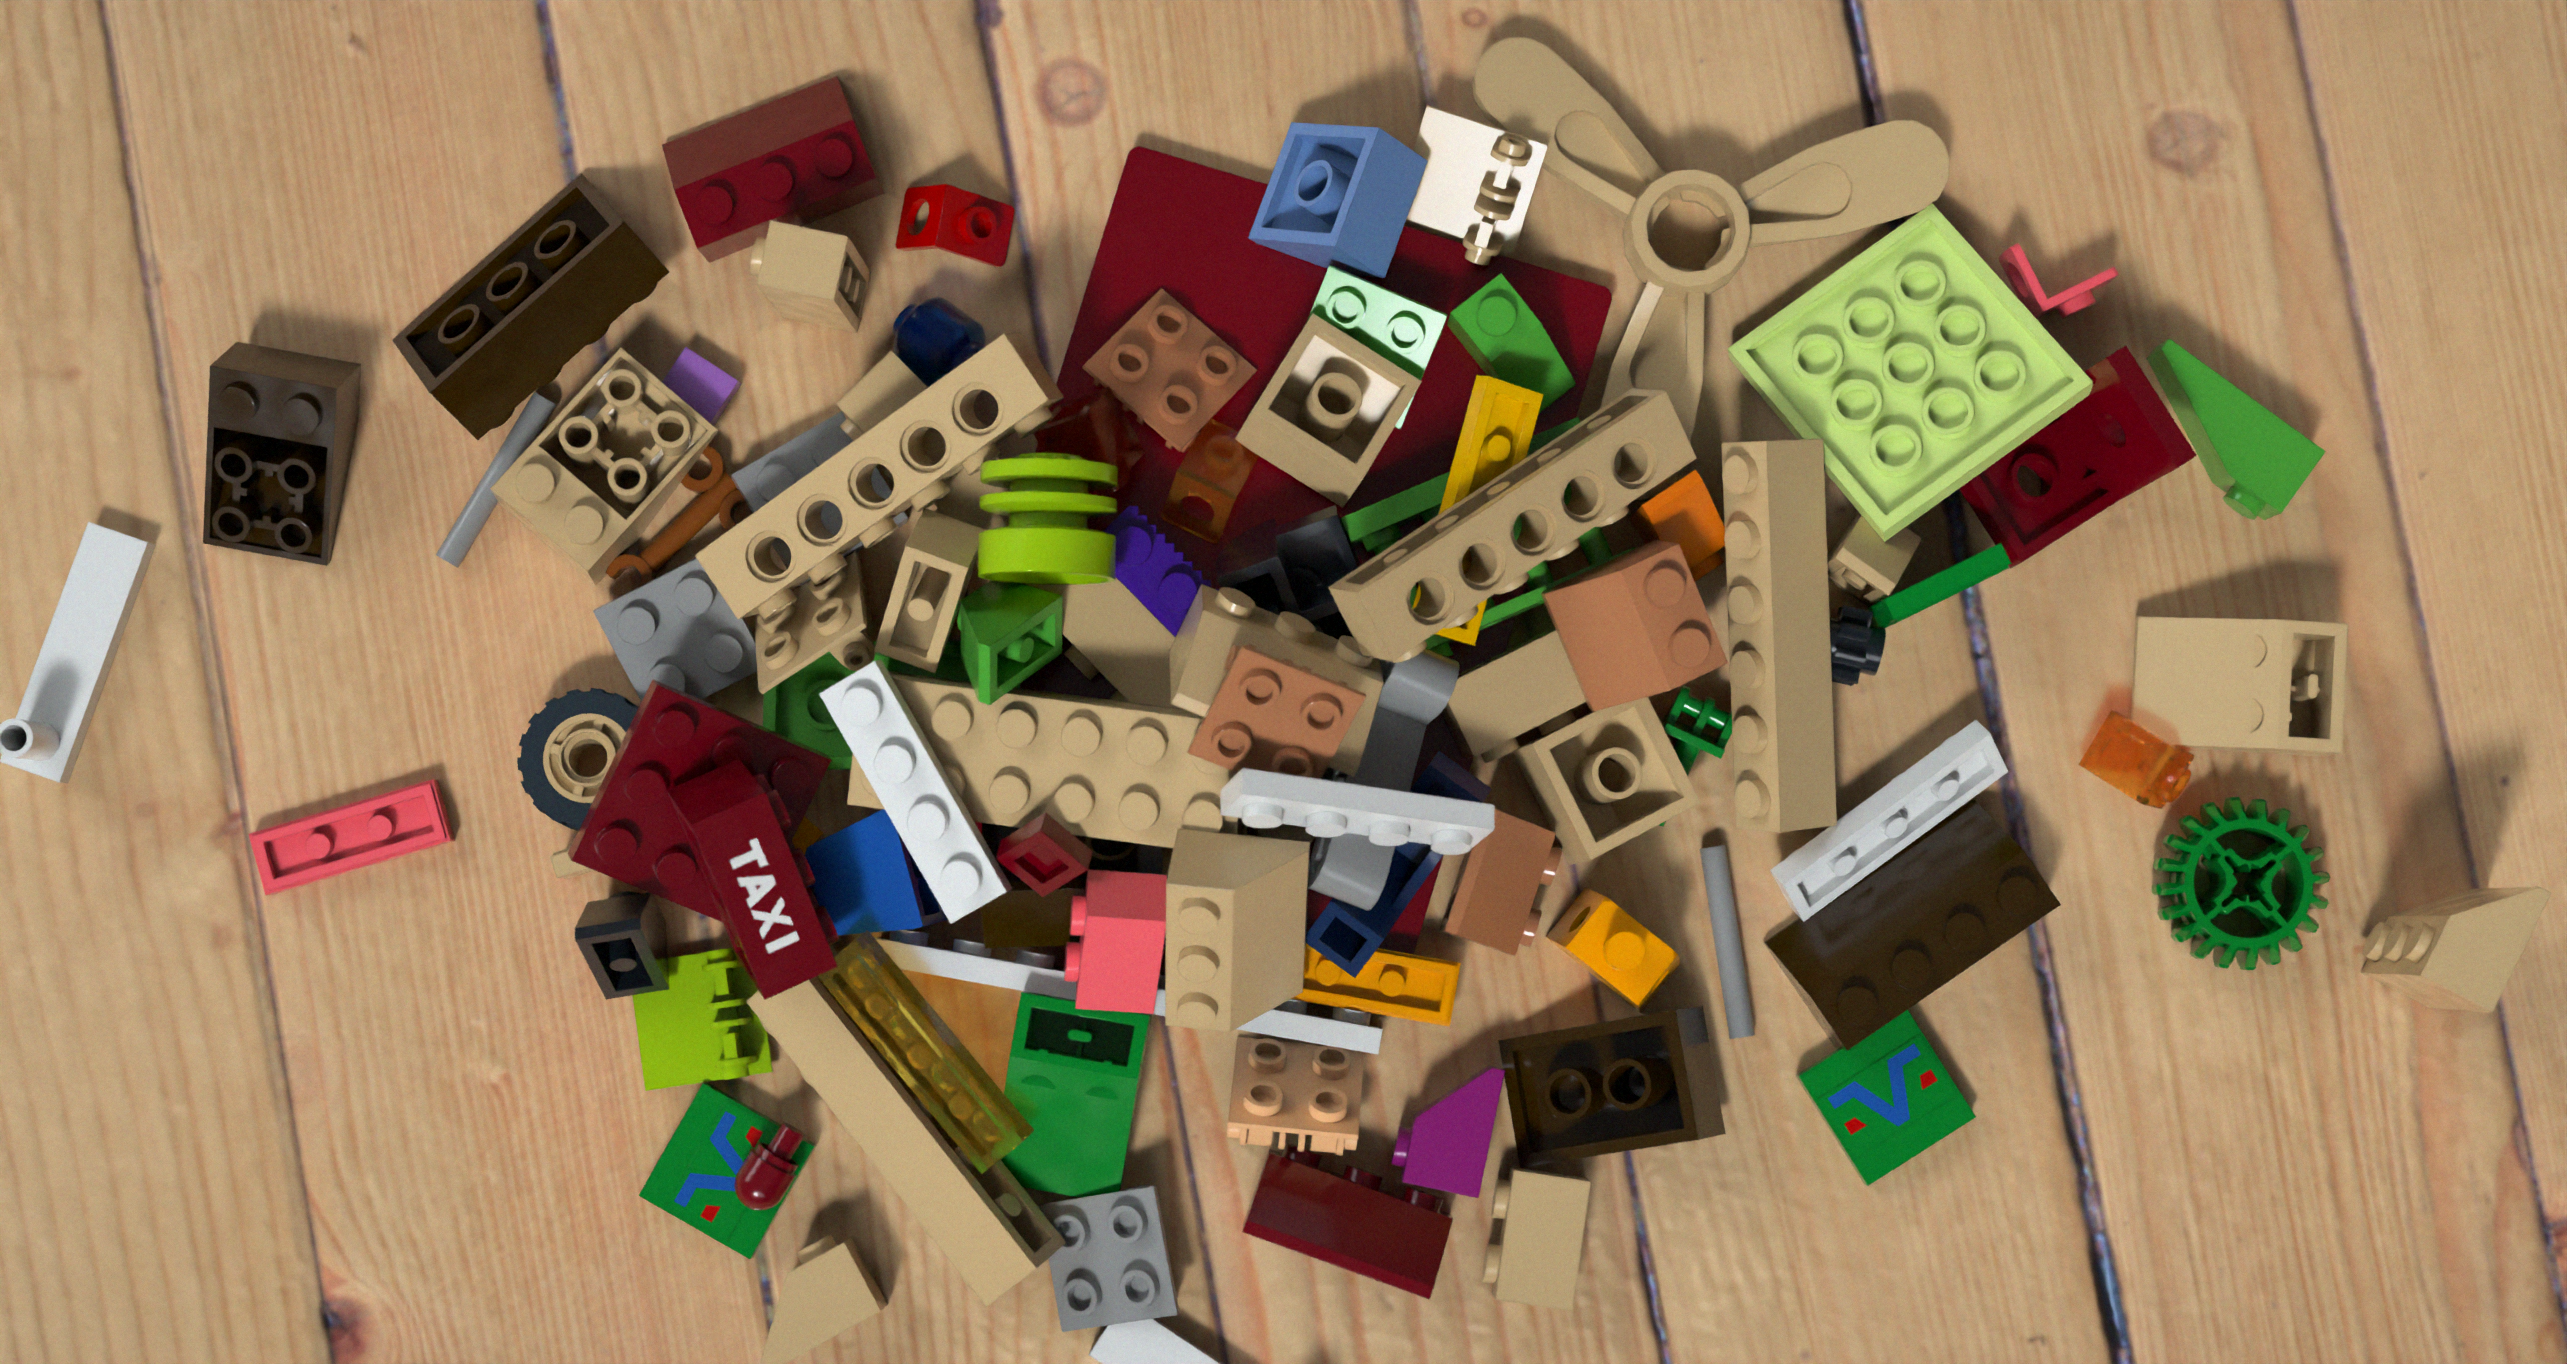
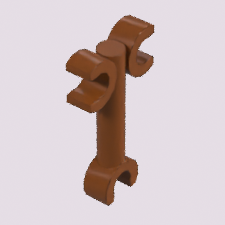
(717, 496)

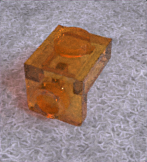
(2138, 761)

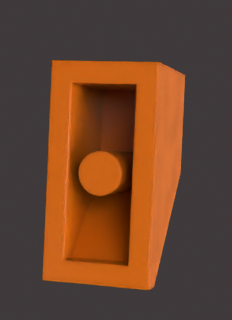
(1686, 517)

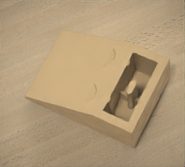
(604, 466)
(2241, 683)

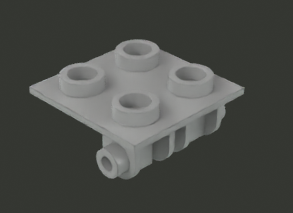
(1112, 1259)

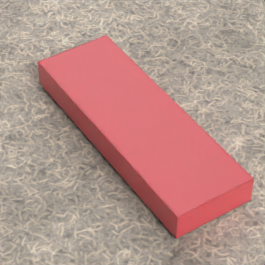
(351, 837)

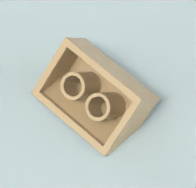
(1232, 618)
(1233, 928)
(2455, 948)

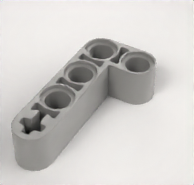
(1409, 700)

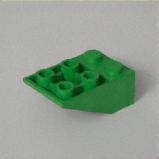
(1078, 1089)

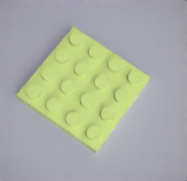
(1910, 371)

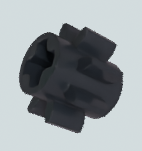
(1854, 645)

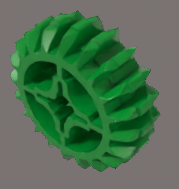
(2283, 851)

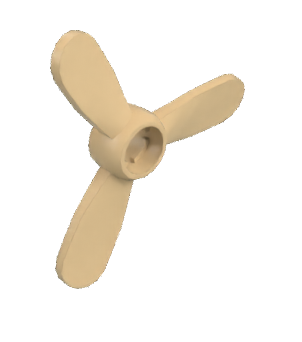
(1810, 196)

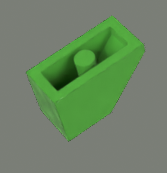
(1510, 341)
(1008, 635)

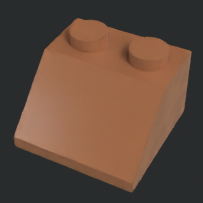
(1634, 626)
(1499, 885)

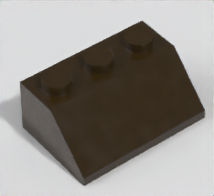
(1031, 920)

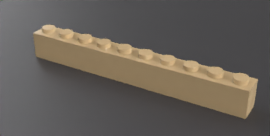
(1102, 621)

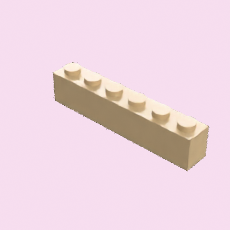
(1779, 635)
(976, 1219)

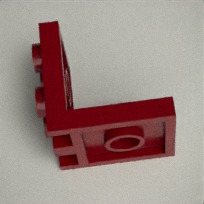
(2084, 460)

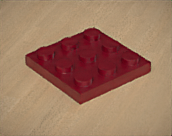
(671, 740)

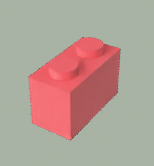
(1119, 941)

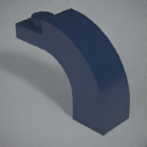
(1352, 934)

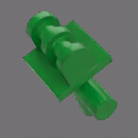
(1691, 738)

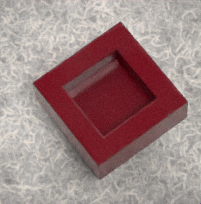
(1044, 854)

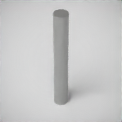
(483, 500)
(1727, 942)

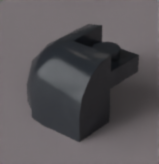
(1292, 567)

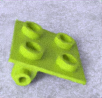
(701, 1024)

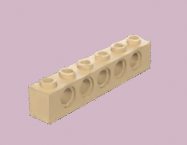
(741, 557)
(1377, 593)

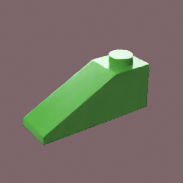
(2237, 439)

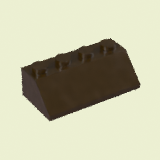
(529, 308)
(1912, 925)

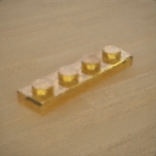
(925, 1052)

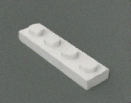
(915, 791)
(1341, 808)
(1889, 820)

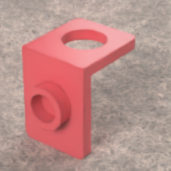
(2032, 295)

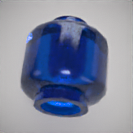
(936, 338)

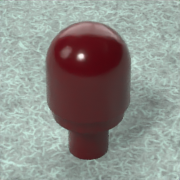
(769, 1170)

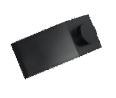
(625, 944)

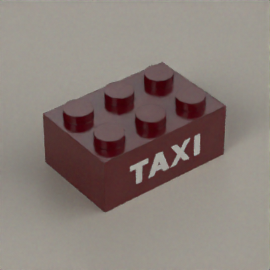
(756, 877)

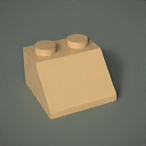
(1328, 410)
(1606, 778)

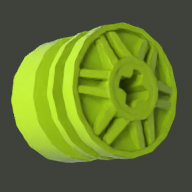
(1048, 521)

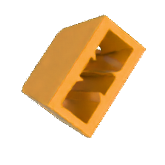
(1615, 948)

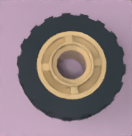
(556, 743)

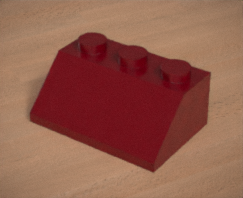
(771, 163)
(1349, 1220)

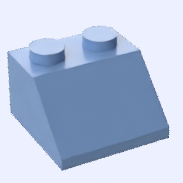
(1339, 197)

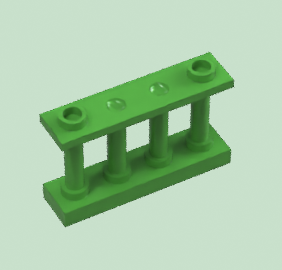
(1380, 523)

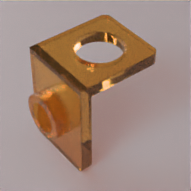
(1213, 471)

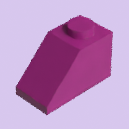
(1451, 1136)

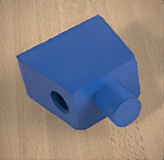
(871, 879)

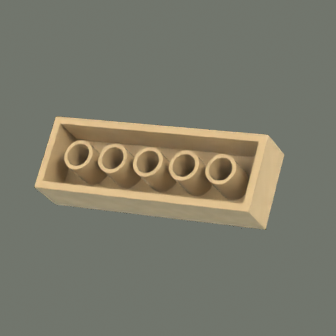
(1079, 758)

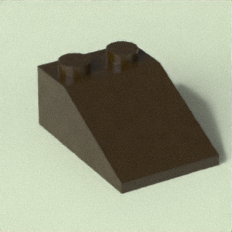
(1612, 1087)

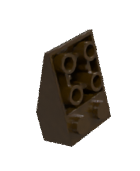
(278, 451)

